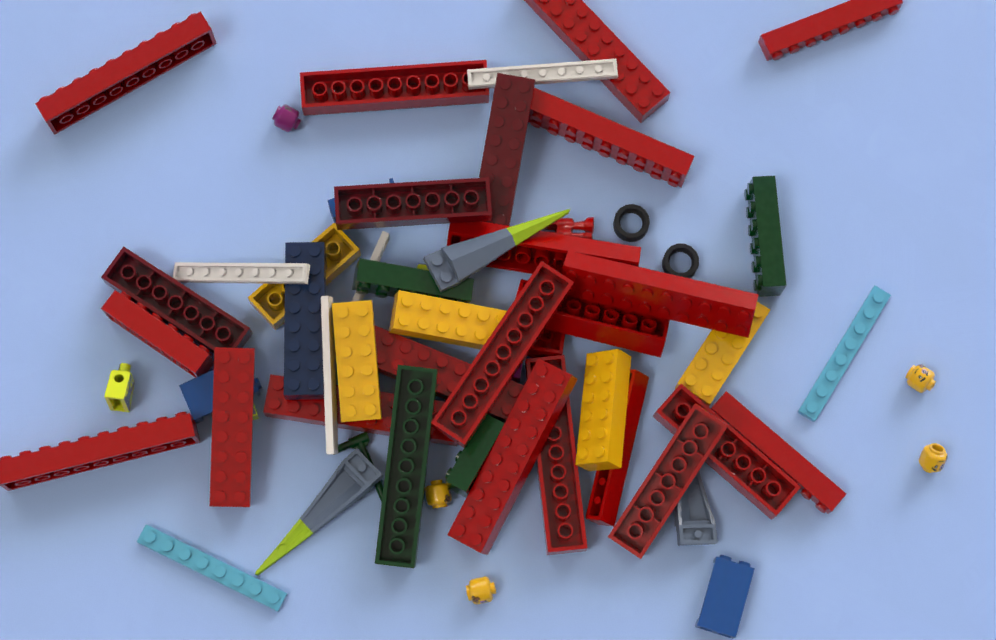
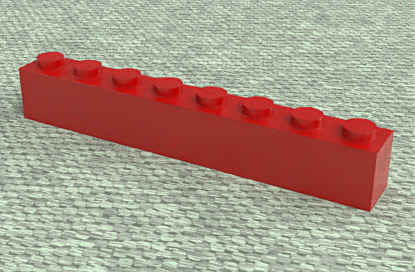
(824, 25)
(812, 481)
(609, 483)

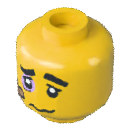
(920, 378)
(933, 458)
(438, 494)
(480, 590)

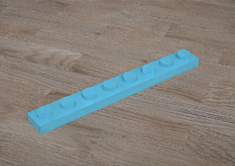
(844, 353)
(212, 568)

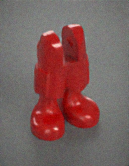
(566, 226)

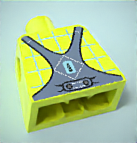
(120, 389)

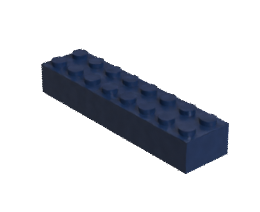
(304, 324)

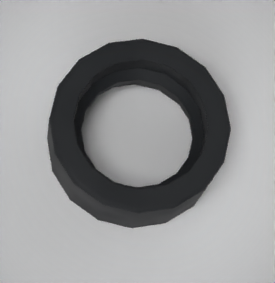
(631, 208)
(685, 249)

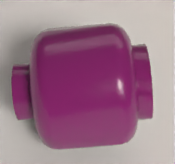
(286, 118)

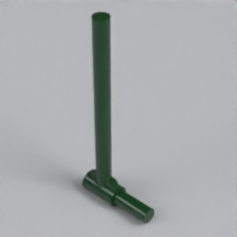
(360, 442)

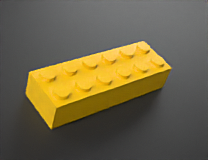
(340, 254)
(443, 319)
(717, 359)
(356, 361)
(603, 410)

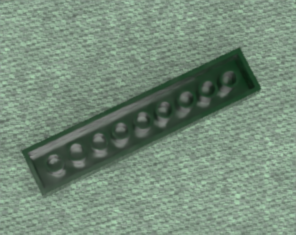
(406, 466)

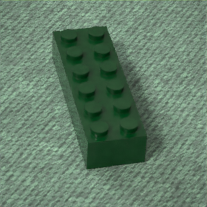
(766, 236)
(387, 278)

